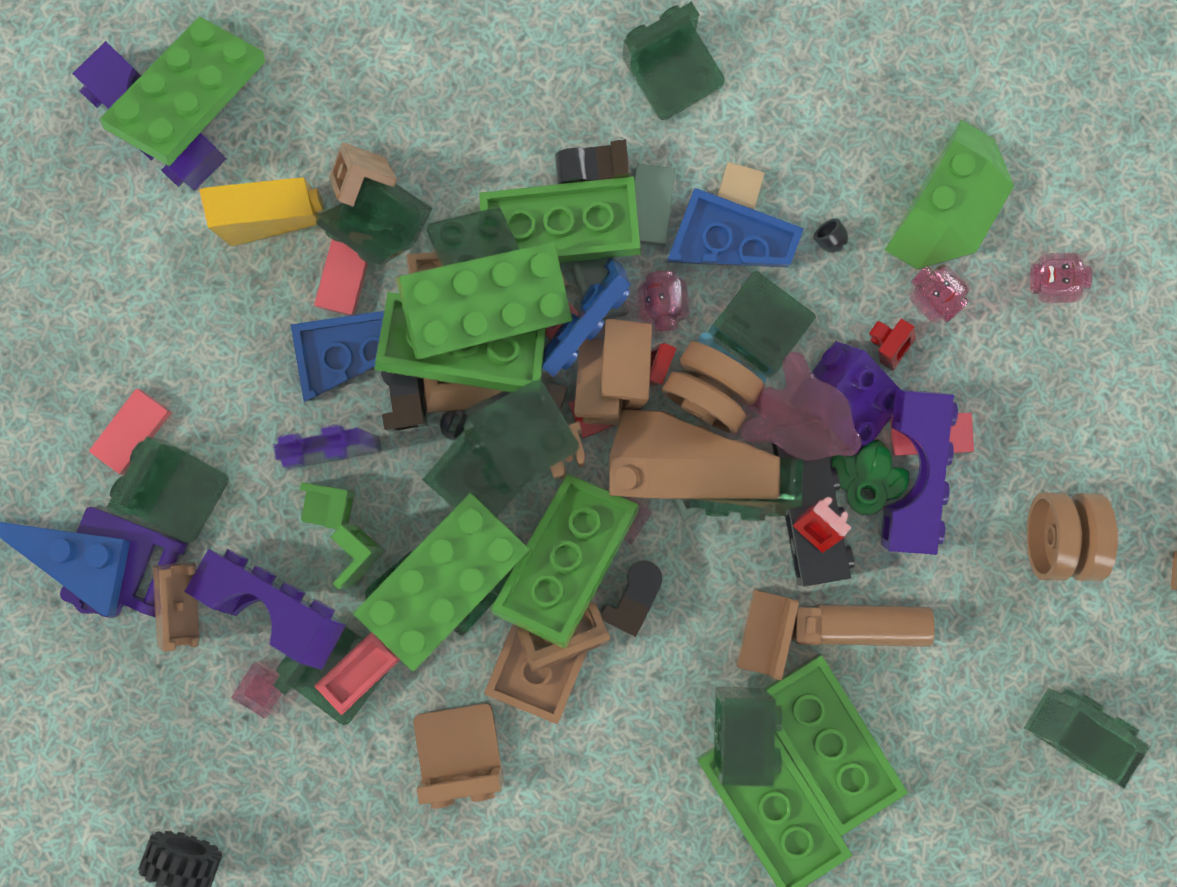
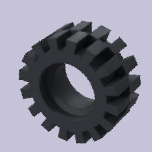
(179, 861)

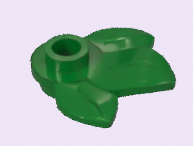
(870, 471)

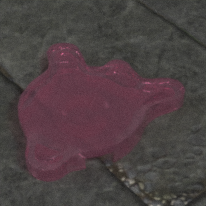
(805, 417)

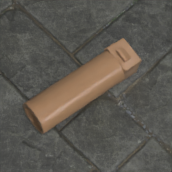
(864, 625)

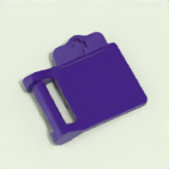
(140, 550)

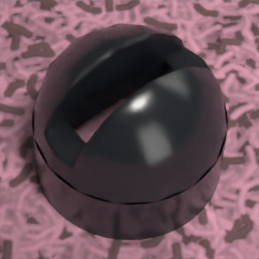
(831, 236)
(446, 422)

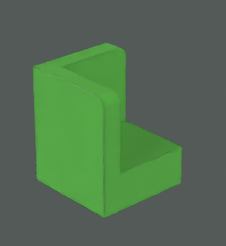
(326, 505)

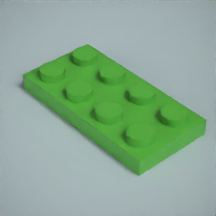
(183, 90)
(580, 217)
(483, 299)
(494, 365)
(565, 560)
(441, 582)
(833, 746)
(783, 824)

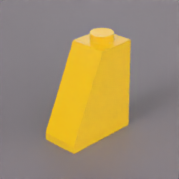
(260, 209)

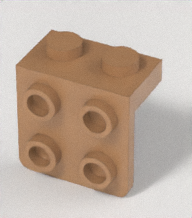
(457, 755)

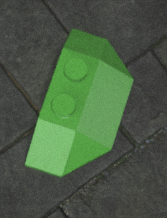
(954, 202)

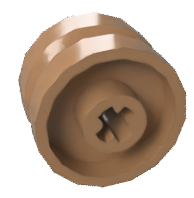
(713, 387)
(1071, 537)

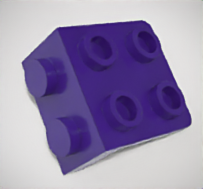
(863, 385)

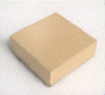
(741, 185)

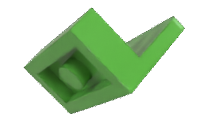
(360, 548)

